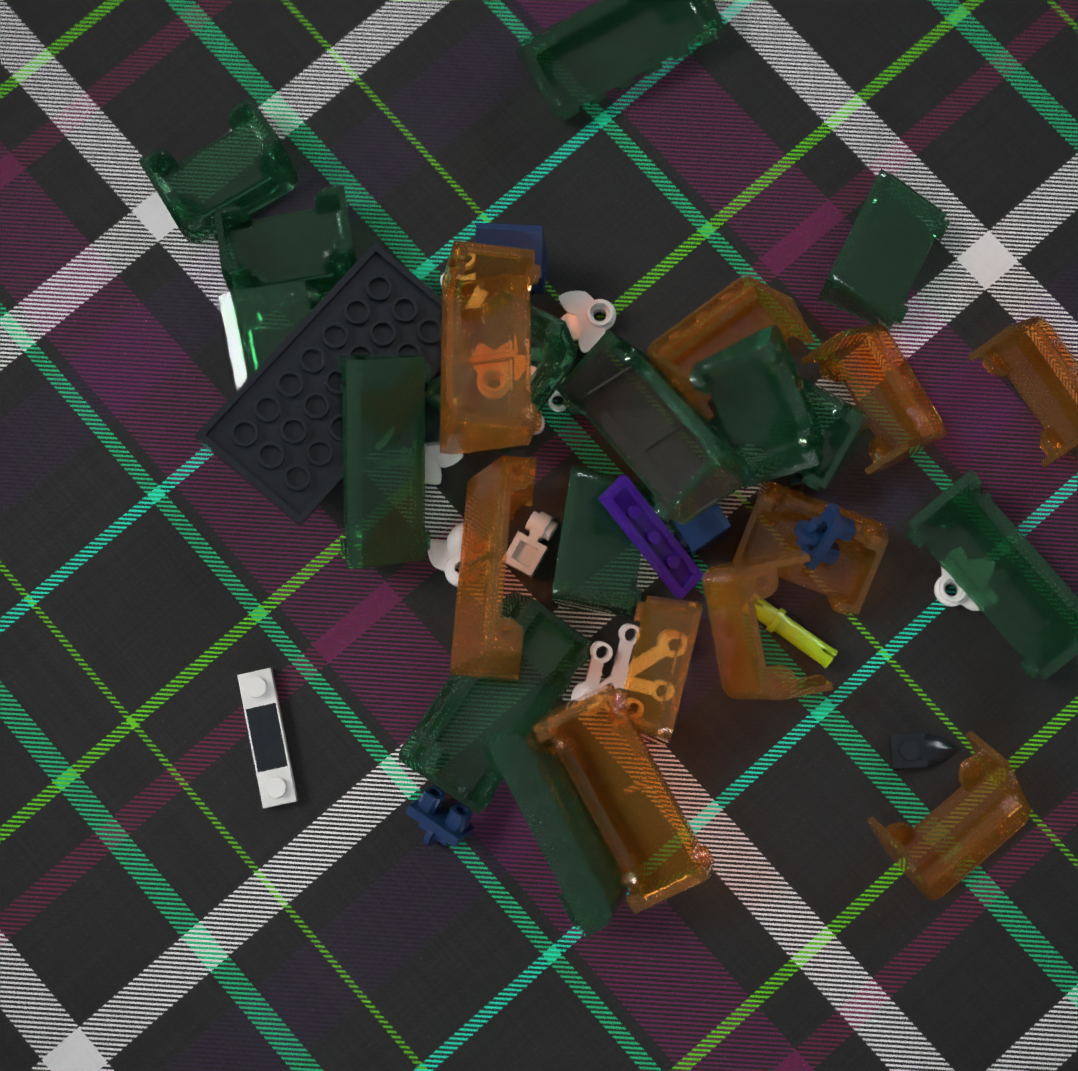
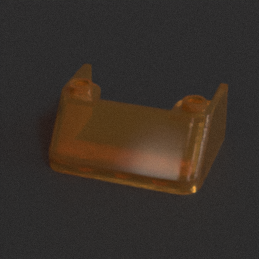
(718, 323)
(1043, 376)
(884, 388)
(736, 632)
(660, 664)
(961, 828)

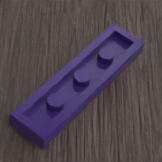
(651, 536)

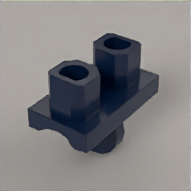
(819, 535)
(438, 821)

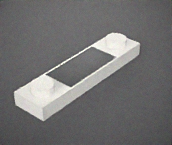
(267, 738)

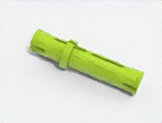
(794, 633)

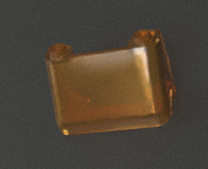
(771, 532)

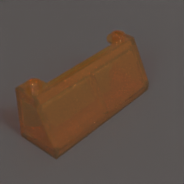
(487, 349)
(482, 639)
(626, 796)

